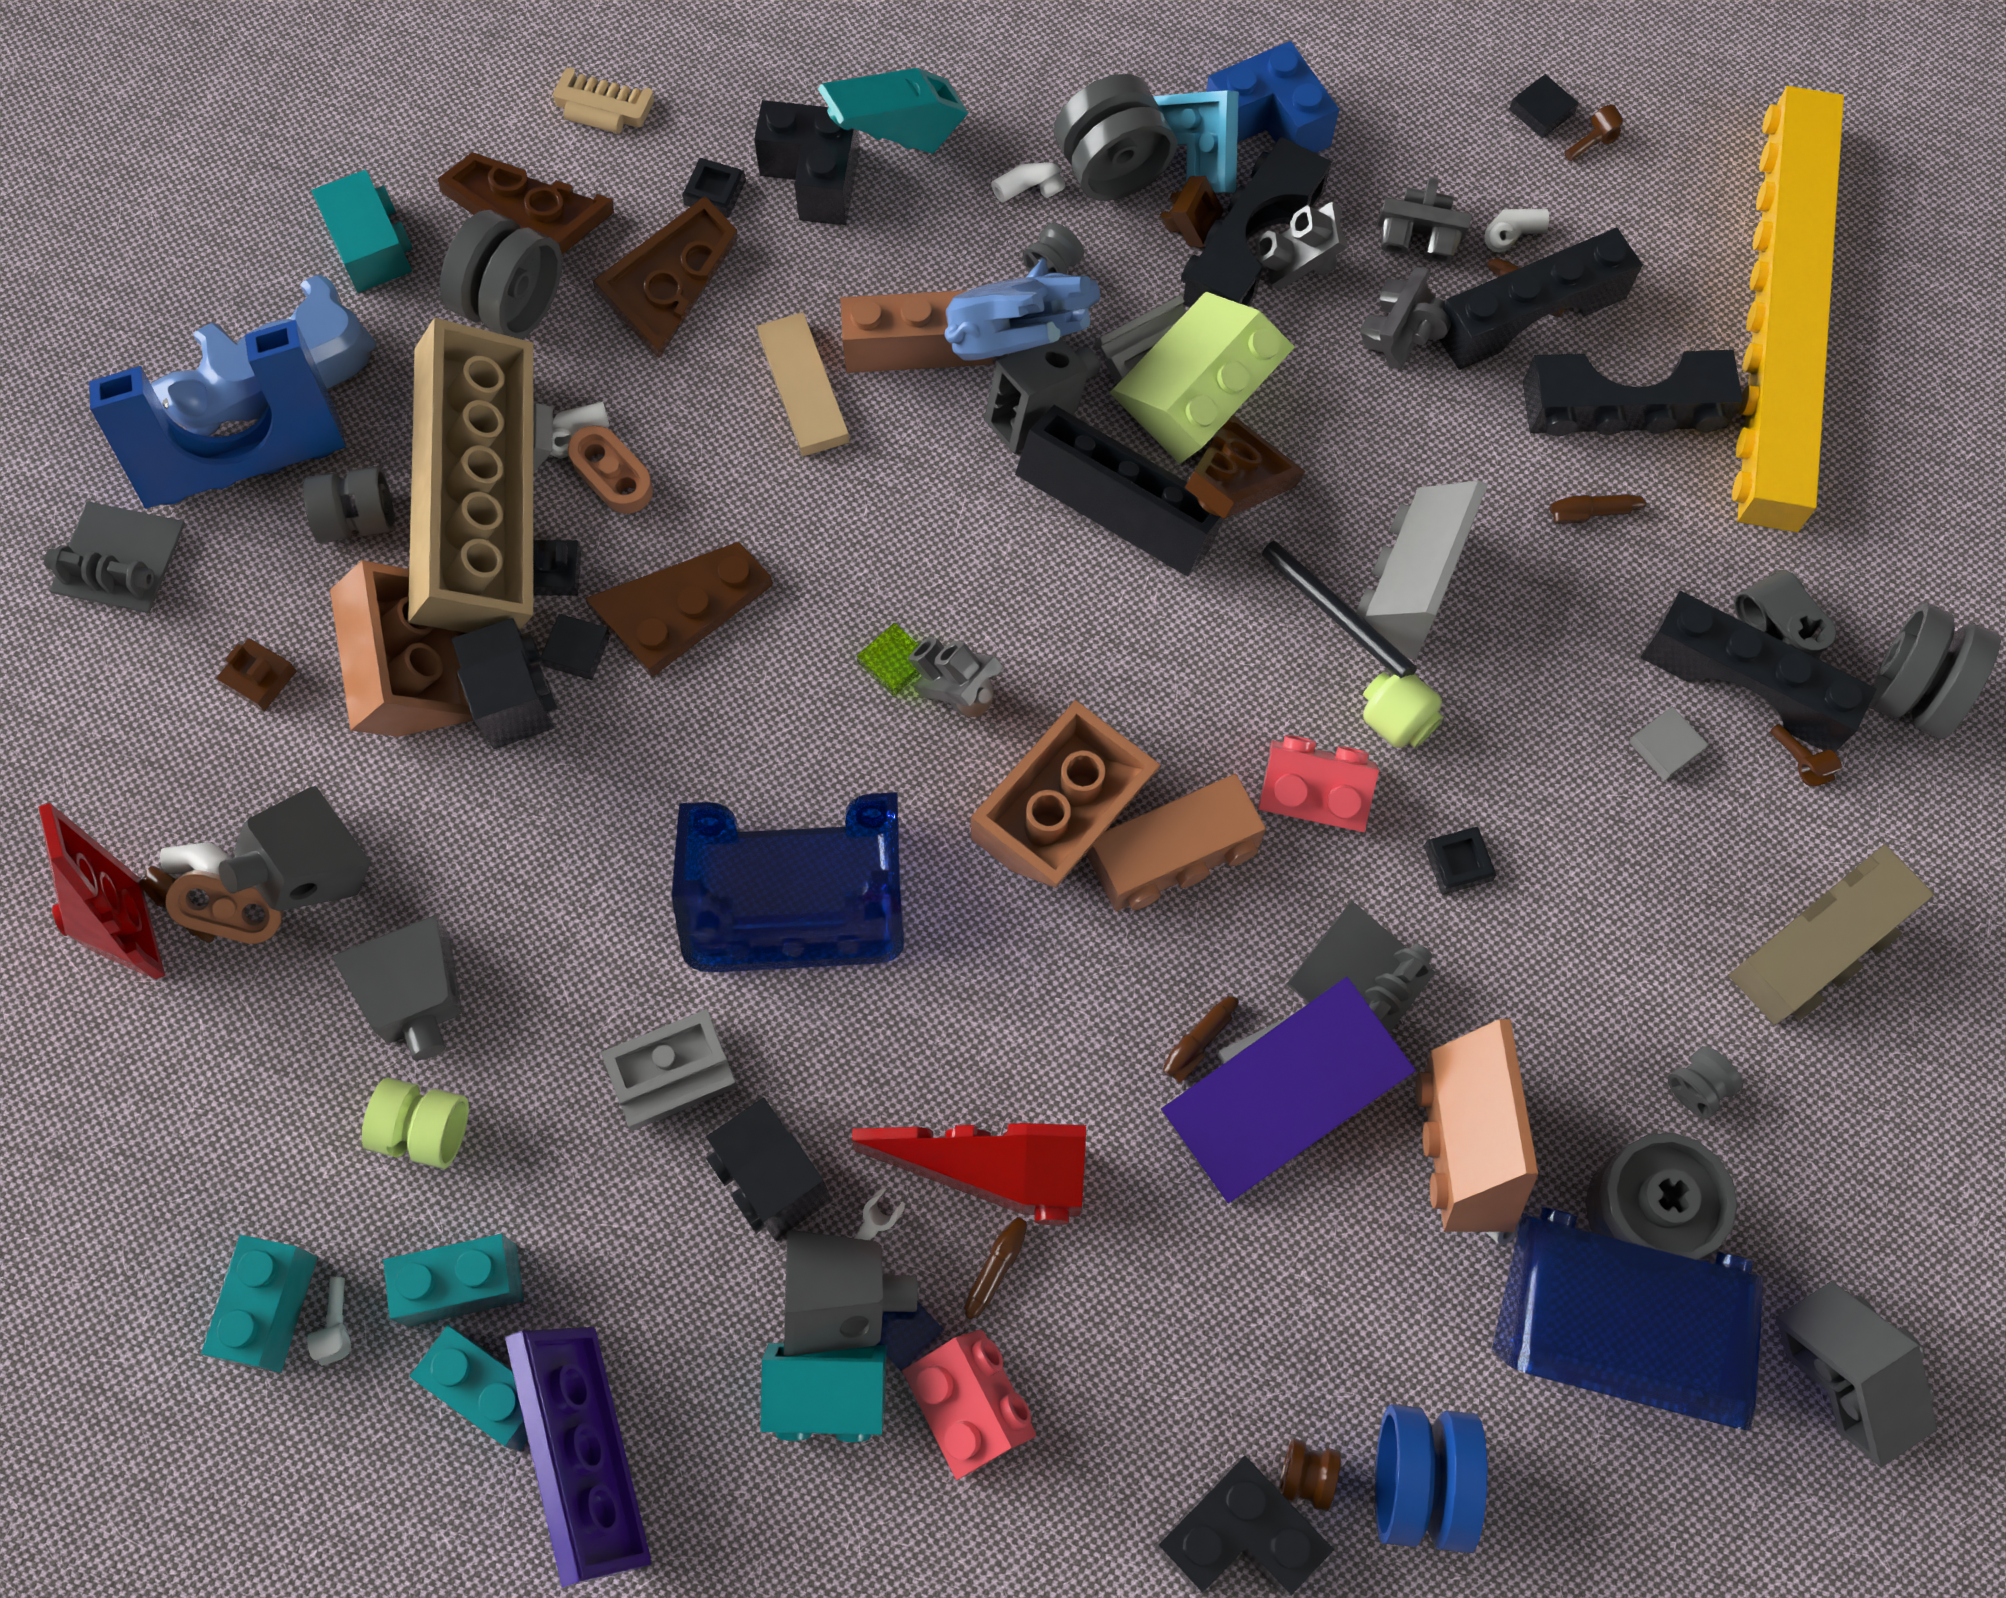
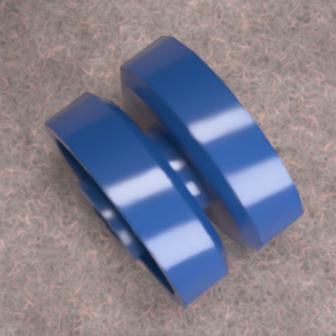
(1430, 1479)

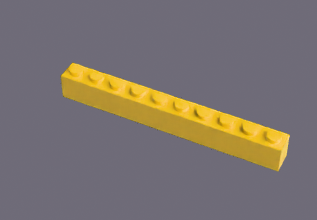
(1790, 311)

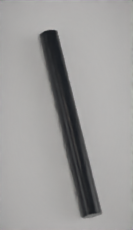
(1338, 610)

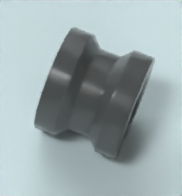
(1057, 246)
(1705, 1082)

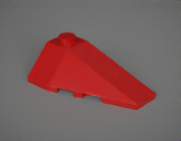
(98, 897)
(1026, 1170)

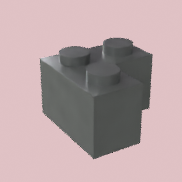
(1865, 1366)

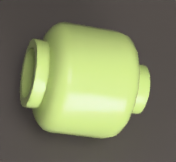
(1402, 709)

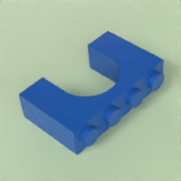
(172, 463)

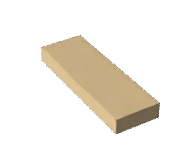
(803, 384)

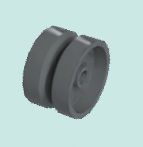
(1115, 137)
(500, 274)
(1934, 671)
(1679, 1173)

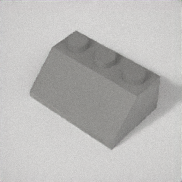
(1420, 563)

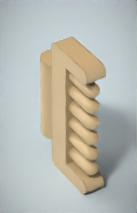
(601, 110)

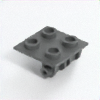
(115, 557)
(1373, 960)

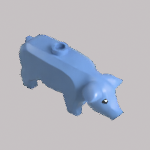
(1019, 313)
(225, 382)

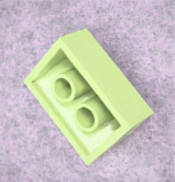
(1201, 373)

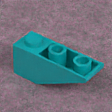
(898, 106)

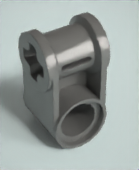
(1786, 612)

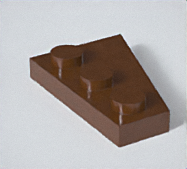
(553, 210)
(668, 273)
(1241, 471)
(679, 605)

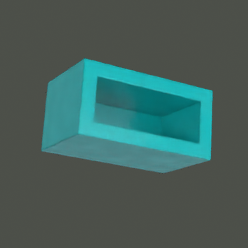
(362, 231)
(453, 1280)
(259, 1304)
(474, 1386)
(824, 1393)

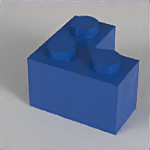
(1280, 96)

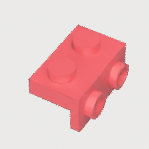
(1319, 783)
(969, 1402)

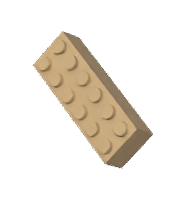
(471, 479)

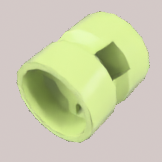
(423, 1125)

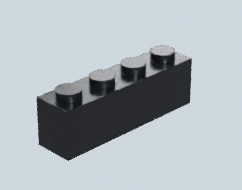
(1117, 489)

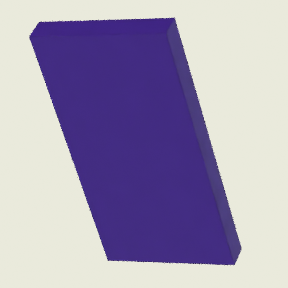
(1288, 1089)
(578, 1454)

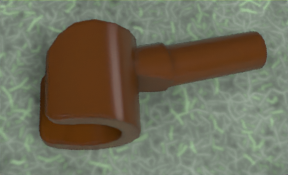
(1607, 129)
(1813, 769)

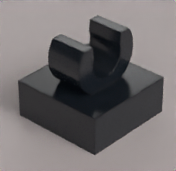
(556, 567)

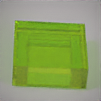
(888, 659)

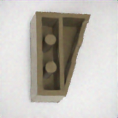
(1831, 936)

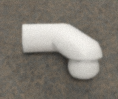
(1027, 176)
(1512, 223)
(570, 421)
(192, 858)

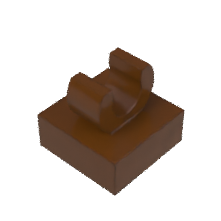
(1193, 211)
(255, 673)

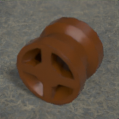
(1310, 1474)

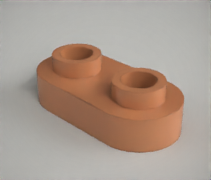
(613, 472)
(225, 911)

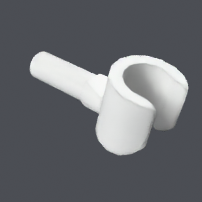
(875, 1220)
(334, 1341)

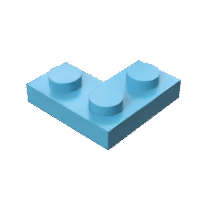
(1210, 130)

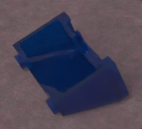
(788, 892)
(1633, 1320)

